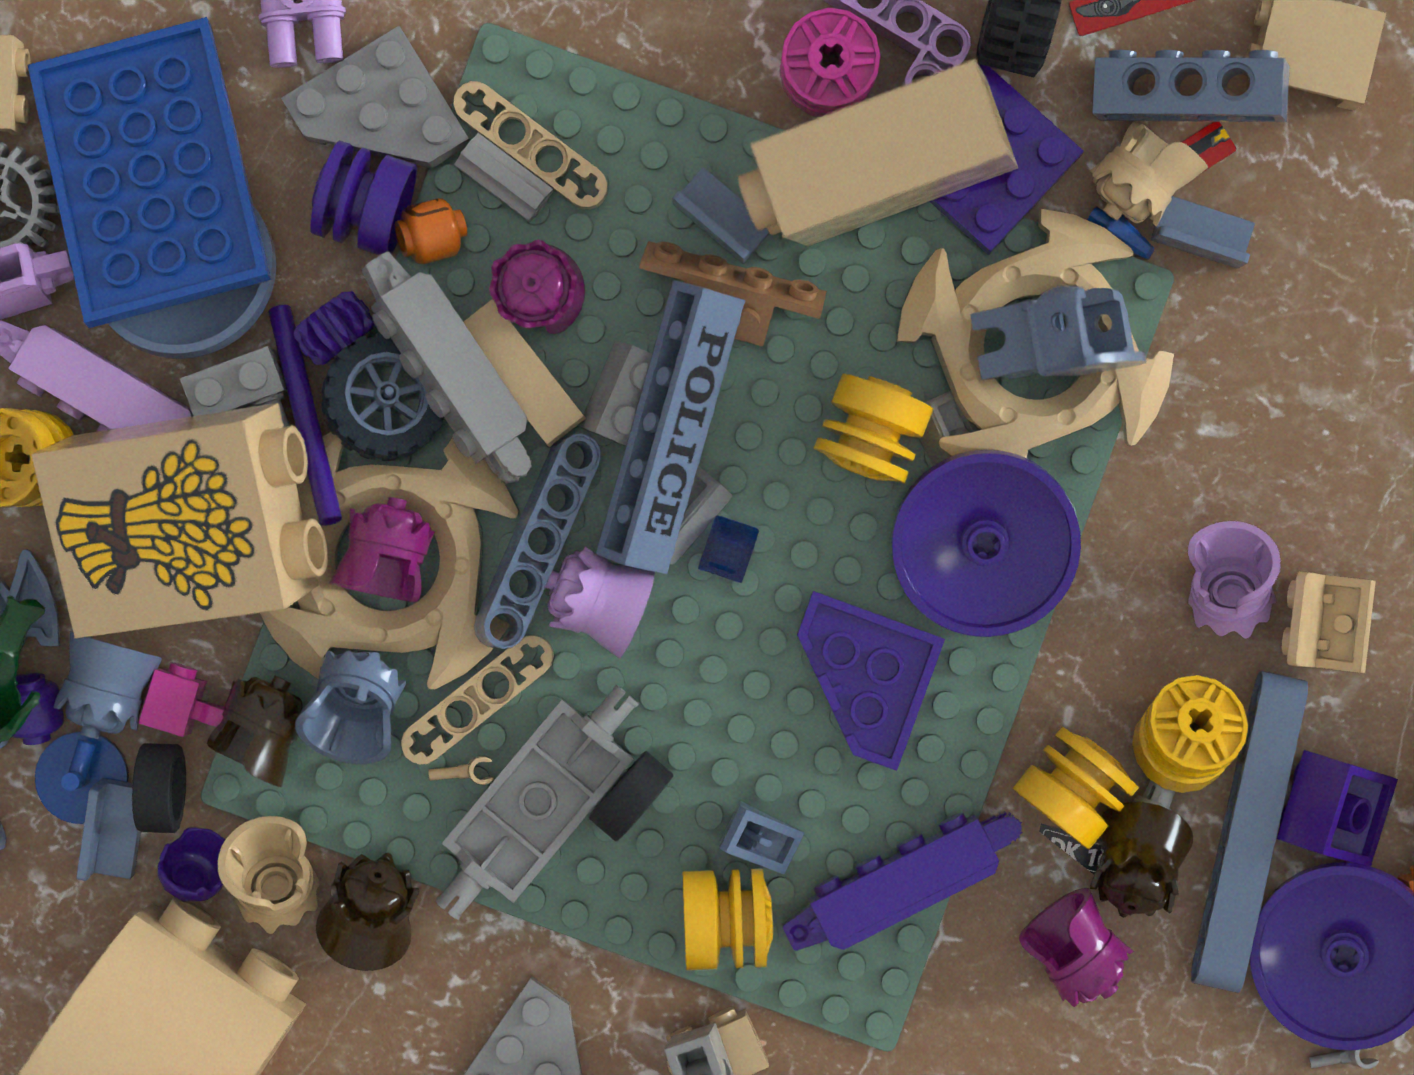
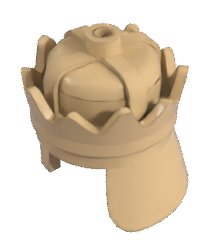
(1144, 174)
(268, 872)

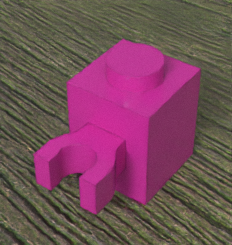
(177, 701)

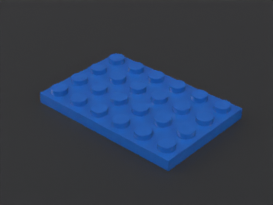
(148, 173)

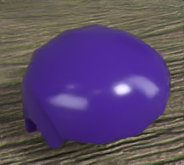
(191, 865)

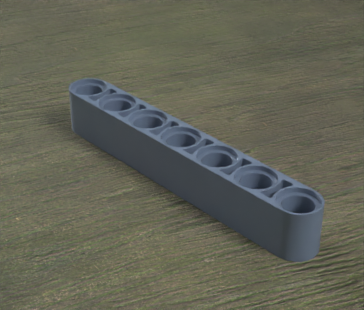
(1249, 832)

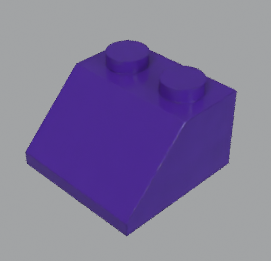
(1336, 808)

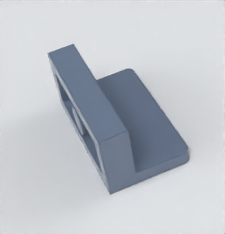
(720, 214)
(1204, 232)
(109, 832)

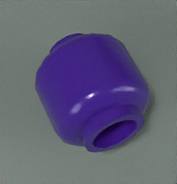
(44, 717)

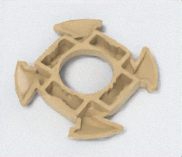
(1003, 418)
(442, 617)

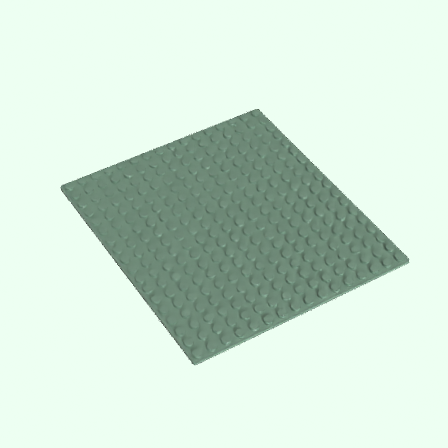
(713, 658)

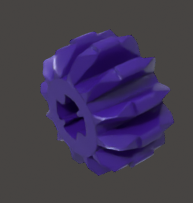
(333, 327)

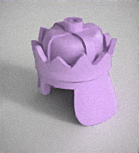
(1232, 577)
(599, 599)

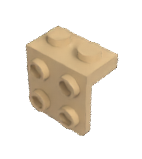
(1329, 622)

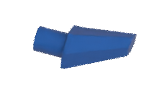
(1124, 231)

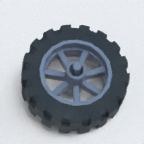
(350, 426)

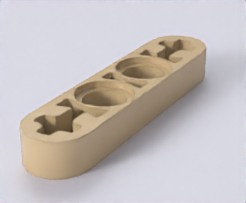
(532, 143)
(480, 703)

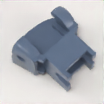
(1043, 345)

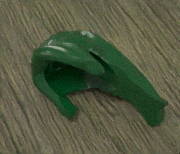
(14, 626)

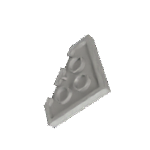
(379, 103)
(531, 1037)

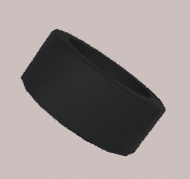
(159, 788)
(631, 796)

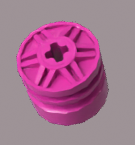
(830, 89)

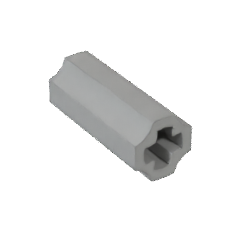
(504, 177)

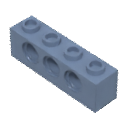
(1262, 102)

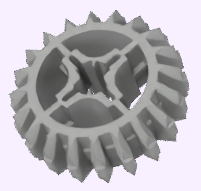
(36, 219)

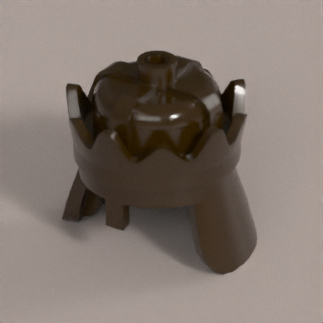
(258, 727)
(1141, 858)
(367, 914)

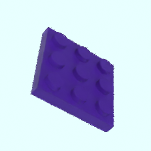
(1043, 156)

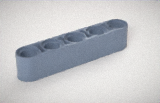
(556, 528)

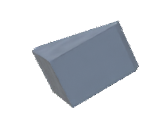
(760, 838)

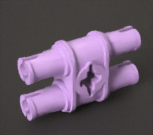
(282, 15)

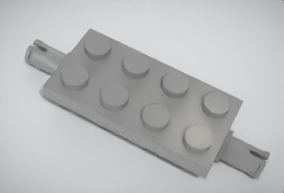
(537, 801)

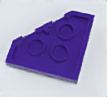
(869, 673)

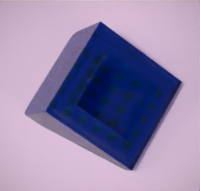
(728, 549)

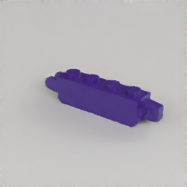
(903, 883)

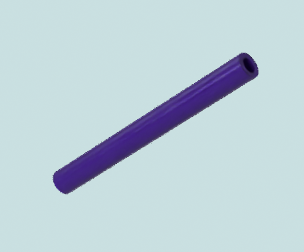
(305, 415)

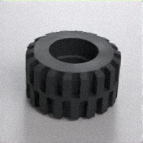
(1017, 34)

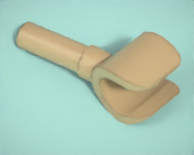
(461, 771)

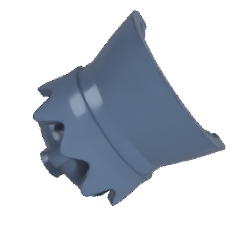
(104, 685)
(351, 708)

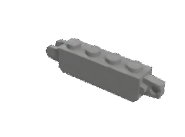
(449, 366)

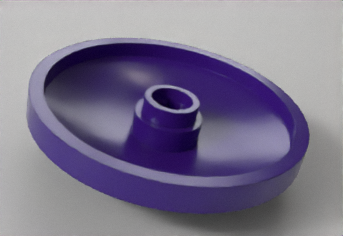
(986, 543)
(1338, 956)

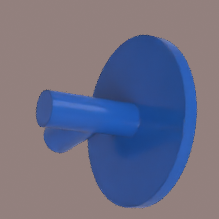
(71, 769)

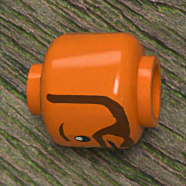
(430, 231)

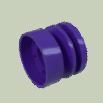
(356, 197)

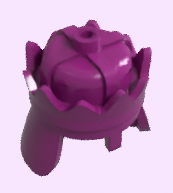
(537, 286)
(385, 552)
(1076, 948)

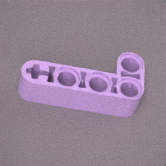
(919, 43)

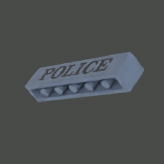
(670, 427)

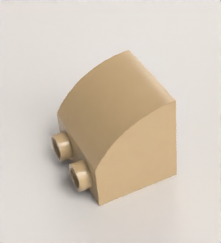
(171, 1005)

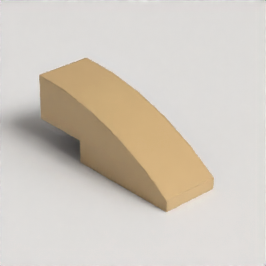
(524, 374)

